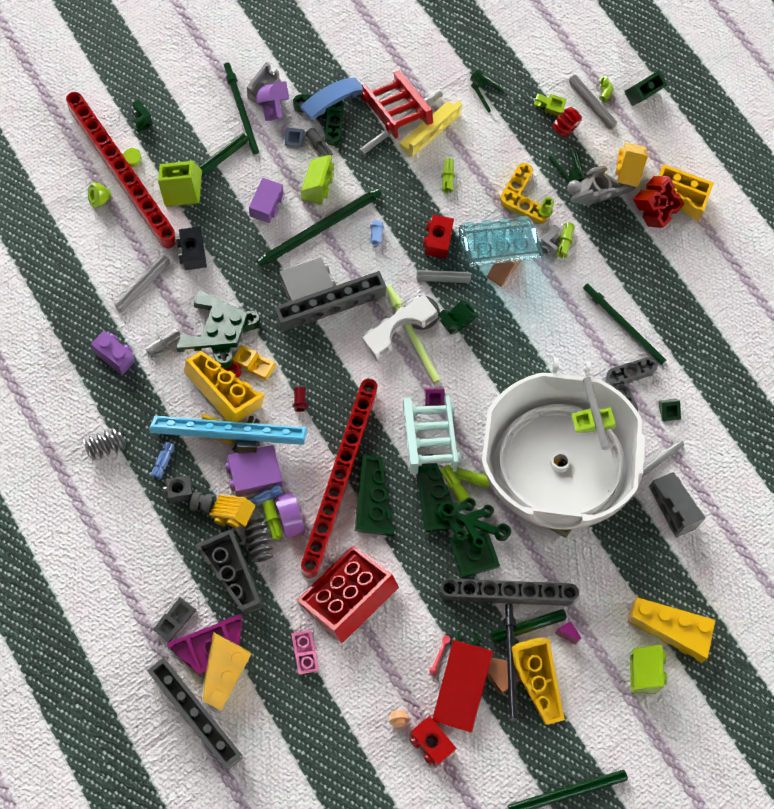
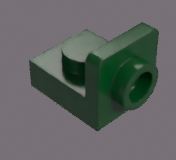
(143, 117)

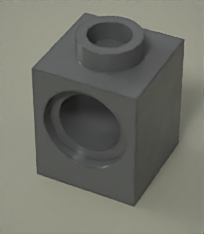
(184, 495)

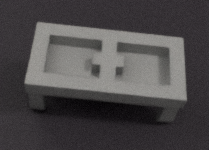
(262, 78)

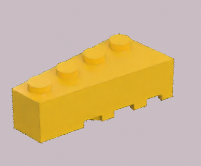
(225, 391)
(675, 627)

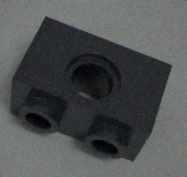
(191, 238)

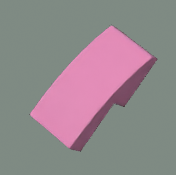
(304, 652)

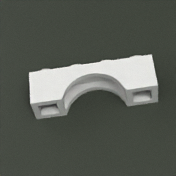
(418, 312)

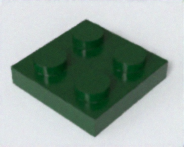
(474, 561)

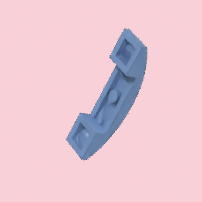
(331, 95)

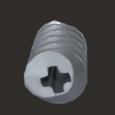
(104, 443)
(256, 540)

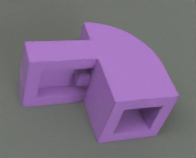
(270, 97)
(289, 514)

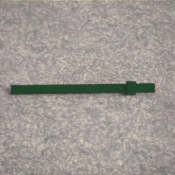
(232, 81)
(599, 299)

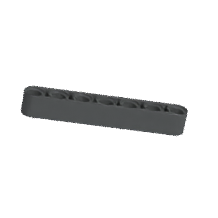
(516, 586)

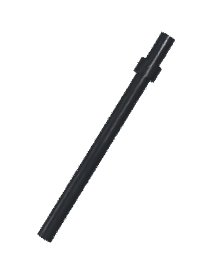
(510, 625)

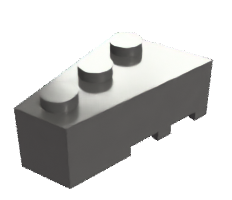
(676, 504)

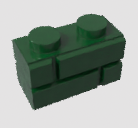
(645, 88)

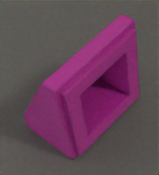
(434, 396)
(569, 633)

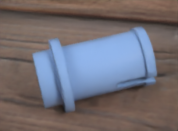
(376, 232)

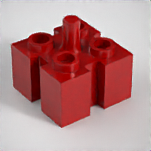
(658, 201)

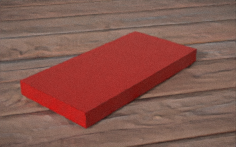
(462, 686)

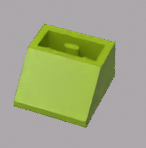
(317, 180)
(180, 183)
(647, 669)

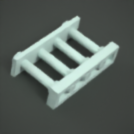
(414, 443)

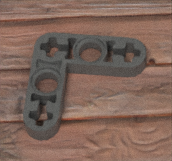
(621, 382)

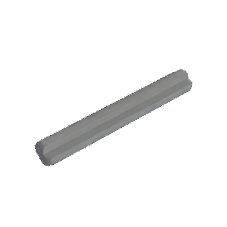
(592, 101)
(142, 283)

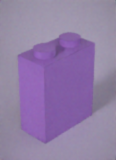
(253, 471)

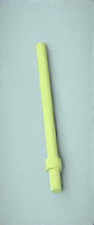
(396, 303)

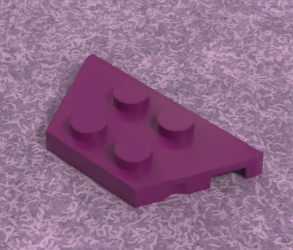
(195, 647)

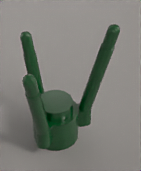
(480, 80)
(575, 173)

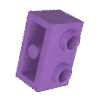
(266, 200)
(112, 352)

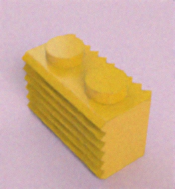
(232, 511)

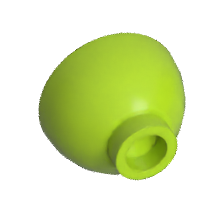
(98, 194)

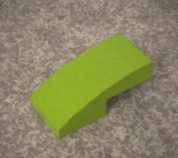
(585, 423)

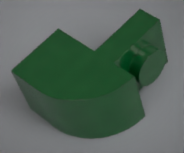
(457, 317)

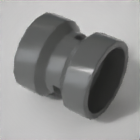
(201, 502)

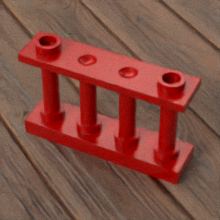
(408, 93)

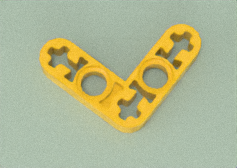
(515, 194)

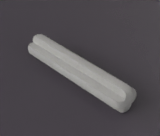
(443, 276)

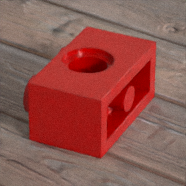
(438, 226)
(429, 729)

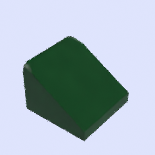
(670, 409)

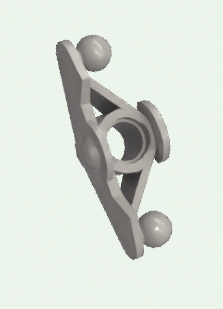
(596, 187)

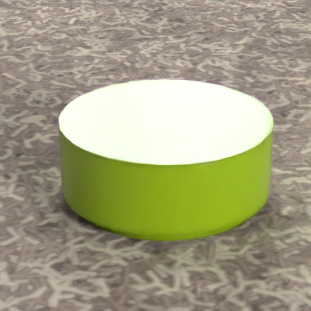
(132, 156)

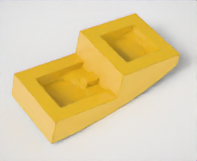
(254, 363)

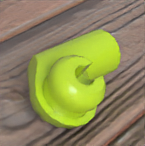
(606, 87)

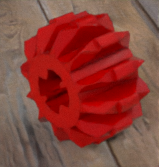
(567, 122)

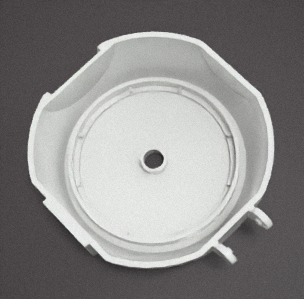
(534, 426)

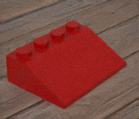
(348, 593)

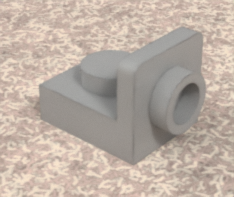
(548, 241)

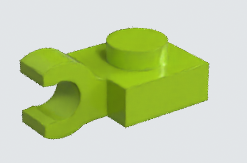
(553, 104)

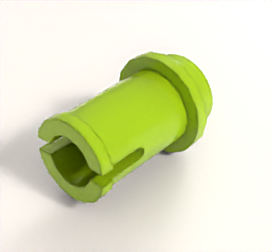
(546, 208)

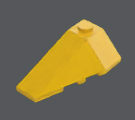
(537, 671)

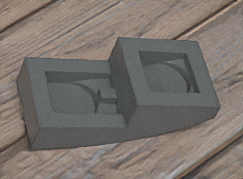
(174, 620)

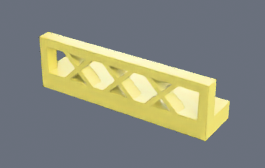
(424, 134)

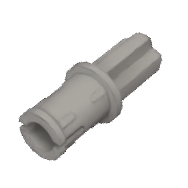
(162, 342)

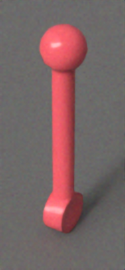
(446, 639)

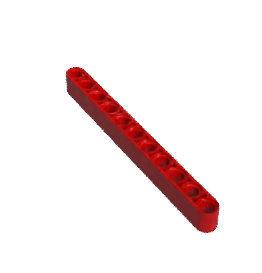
(124, 175)
(339, 485)

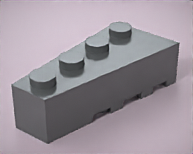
(230, 566)

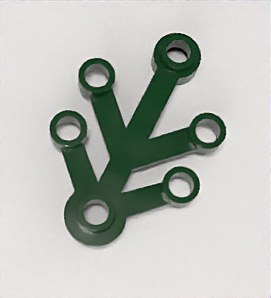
(470, 522)

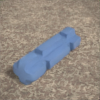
(162, 460)
(266, 495)

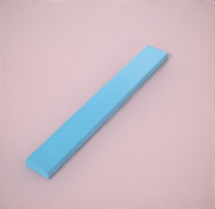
(229, 430)

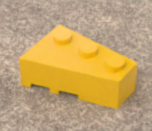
(630, 164)
(691, 188)
(223, 670)

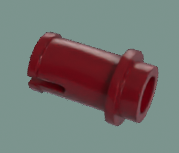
(299, 399)

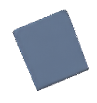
(294, 137)

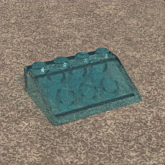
(499, 241)

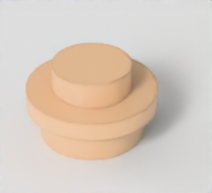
(398, 718)

